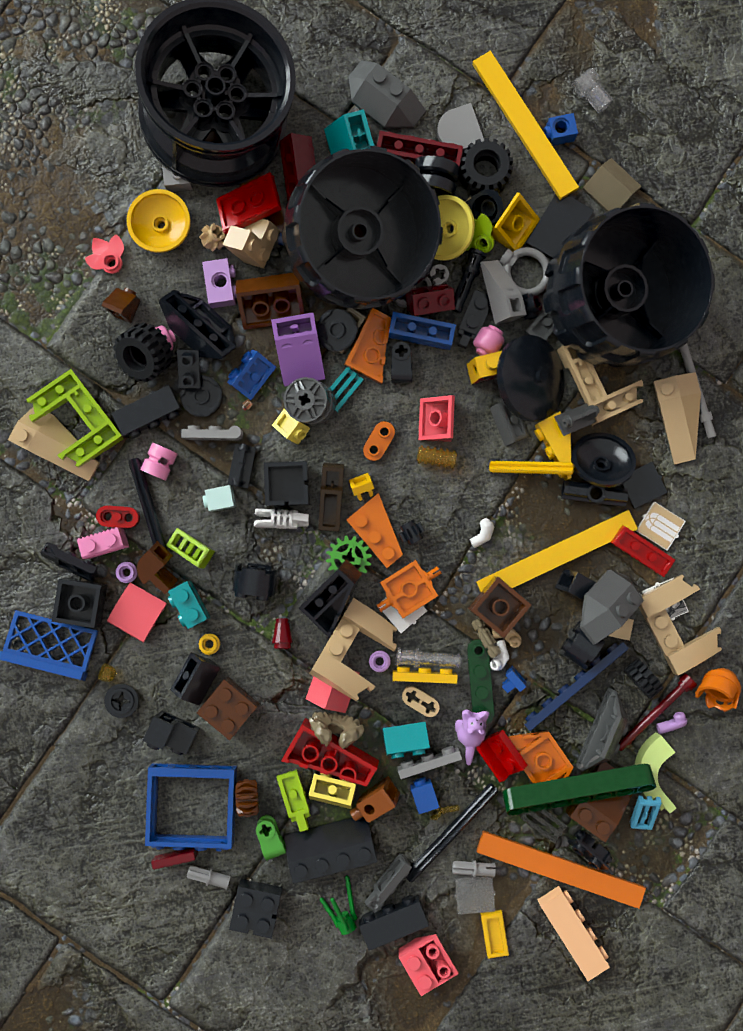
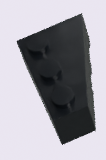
(331, 598)

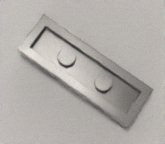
(428, 762)

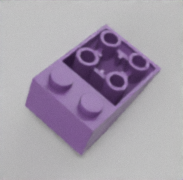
(298, 348)

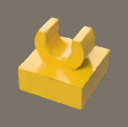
(361, 484)

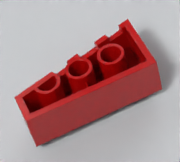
(346, 763)

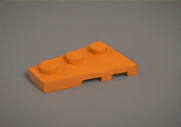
(370, 346)
(376, 530)

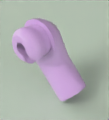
(678, 722)

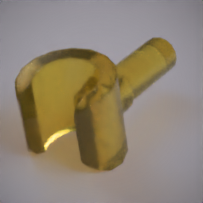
(443, 810)

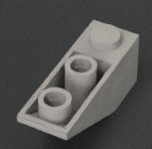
(503, 294)

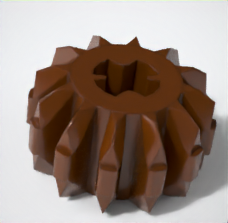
(247, 798)

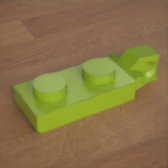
(294, 798)

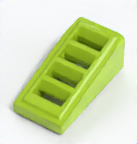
(205, 557)

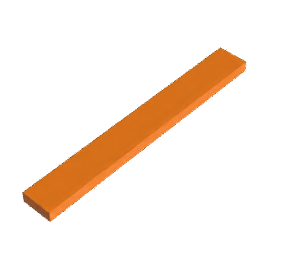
(561, 869)

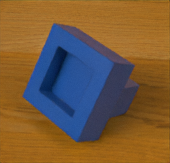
(513, 680)

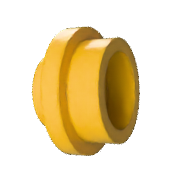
(203, 647)

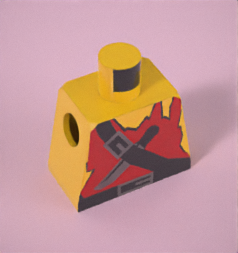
(486, 368)

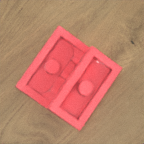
(136, 612)

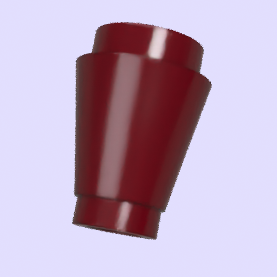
(282, 635)

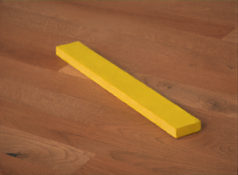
(525, 125)
(561, 552)

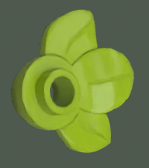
(482, 230)

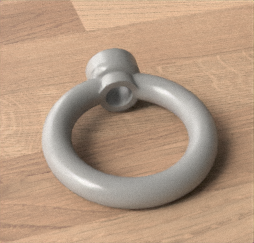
(509, 259)

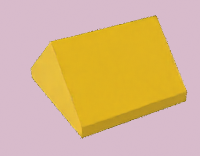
(515, 224)

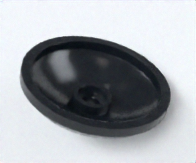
(607, 452)

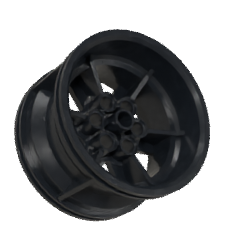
(254, 43)

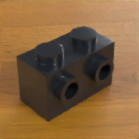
(195, 679)

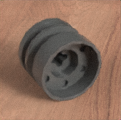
(321, 404)

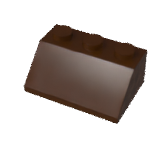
(268, 299)

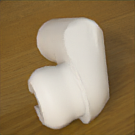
(485, 534)
(500, 661)

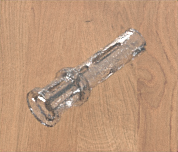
(418, 658)

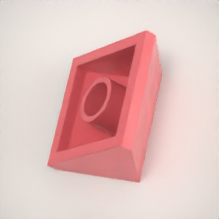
(436, 418)
(327, 696)

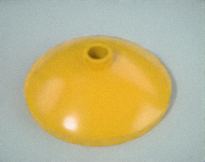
(155, 208)

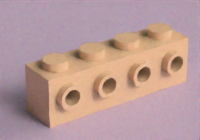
(573, 933)

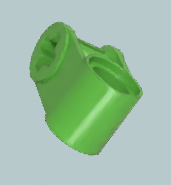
(271, 841)

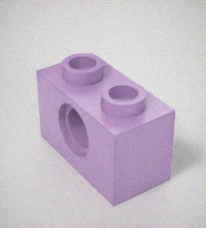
(213, 272)

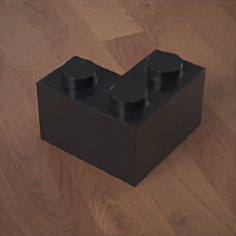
(171, 732)

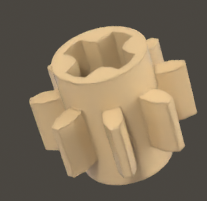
(212, 237)

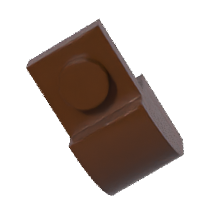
(152, 568)

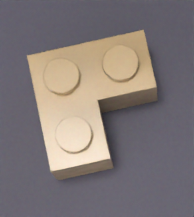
(252, 243)

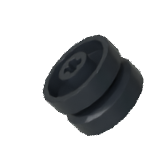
(439, 173)

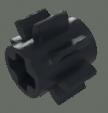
(532, 306)
(411, 532)

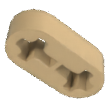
(423, 697)

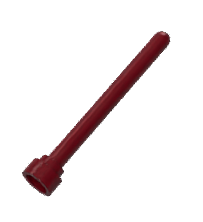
(685, 684)

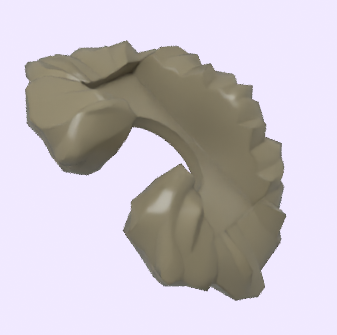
(327, 724)

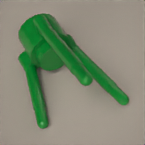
(343, 920)

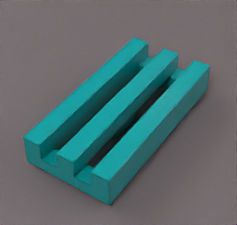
(345, 385)

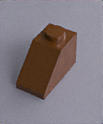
(122, 304)

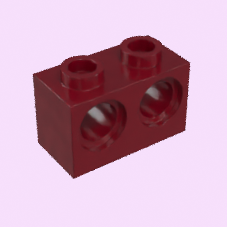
(430, 299)

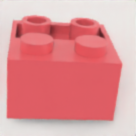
(427, 963)

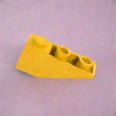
(557, 446)

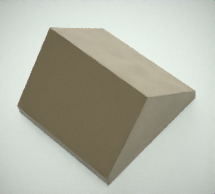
(611, 186)

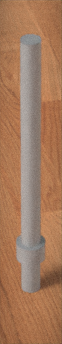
(705, 416)

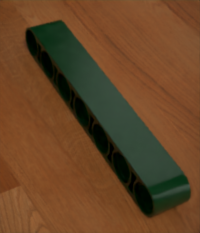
(579, 789)

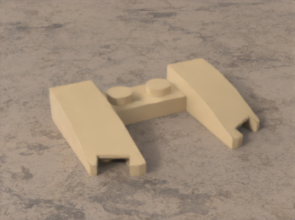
(593, 390)
(678, 655)
(329, 666)

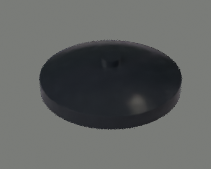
(530, 378)

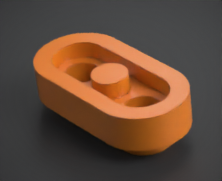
(378, 440)

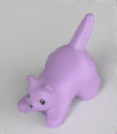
(471, 731)

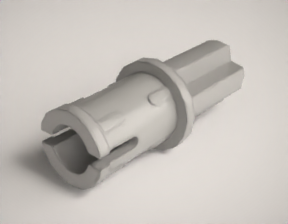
(473, 868)
(208, 877)

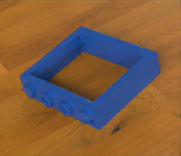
(180, 842)

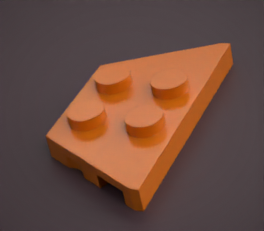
(542, 756)

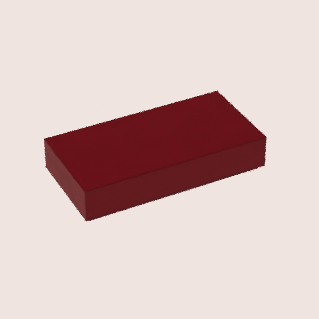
(174, 858)

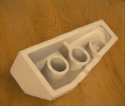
(680, 408)
(47, 439)

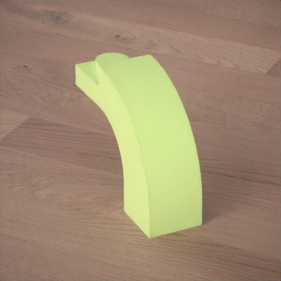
(656, 752)

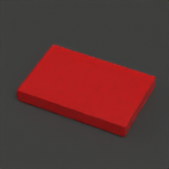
(249, 203)

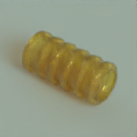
(436, 457)

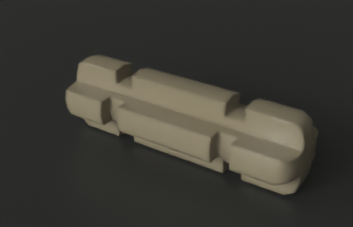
(486, 638)

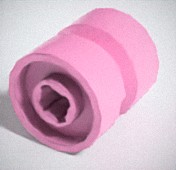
(160, 469)

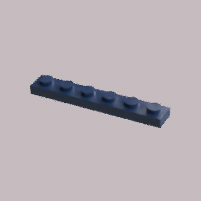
(582, 679)

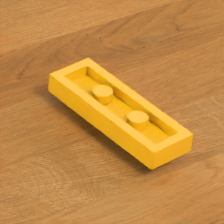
(424, 675)

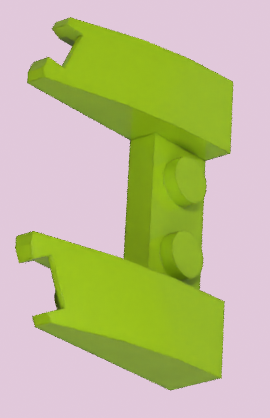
(69, 388)

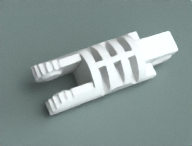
(281, 519)

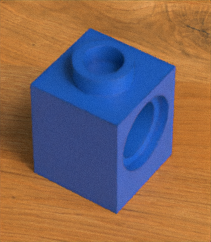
(565, 122)
(424, 795)

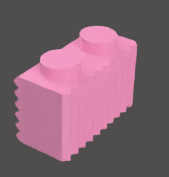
(102, 543)

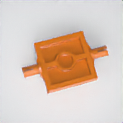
(409, 589)

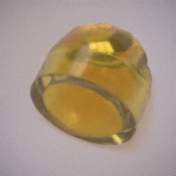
(107, 673)

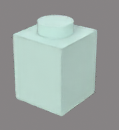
(219, 498)

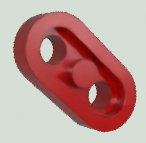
(118, 516)

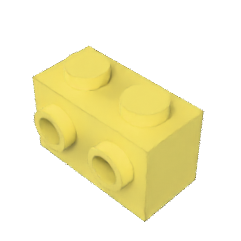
(332, 790)

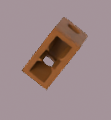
(376, 801)

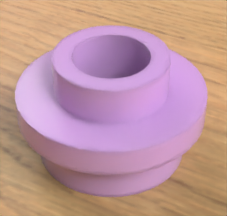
(120, 572)
(379, 668)

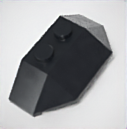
(197, 324)

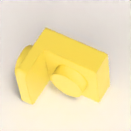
(290, 428)

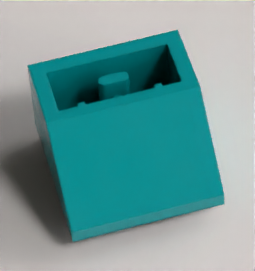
(349, 132)

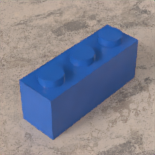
(421, 331)

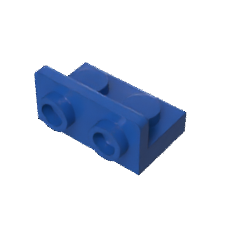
(251, 373)

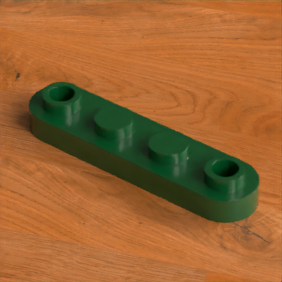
(480, 679)

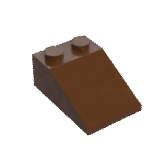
(600, 816)

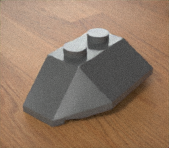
(384, 96)
(609, 605)
(604, 733)

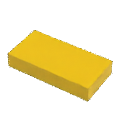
(494, 934)

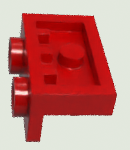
(501, 755)

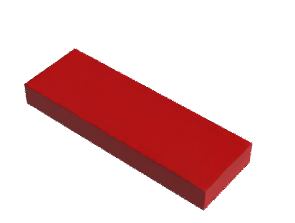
(643, 551)

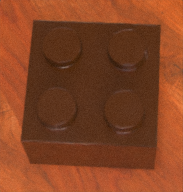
(499, 606)
(228, 708)

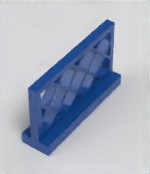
(40, 662)

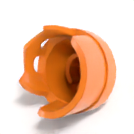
(720, 686)

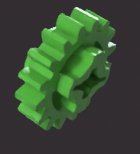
(339, 555)

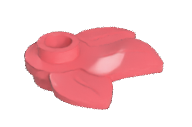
(105, 253)

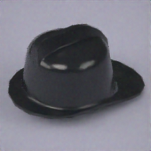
(488, 203)

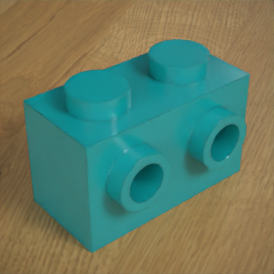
(188, 604)
(405, 740)

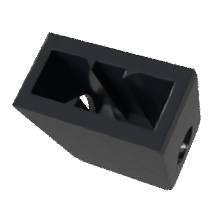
(574, 584)

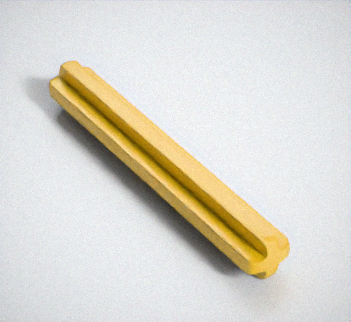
(531, 467)

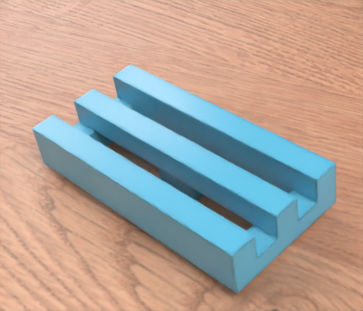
(634, 823)

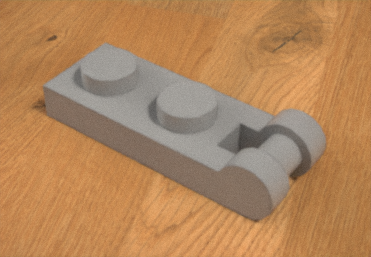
(213, 433)

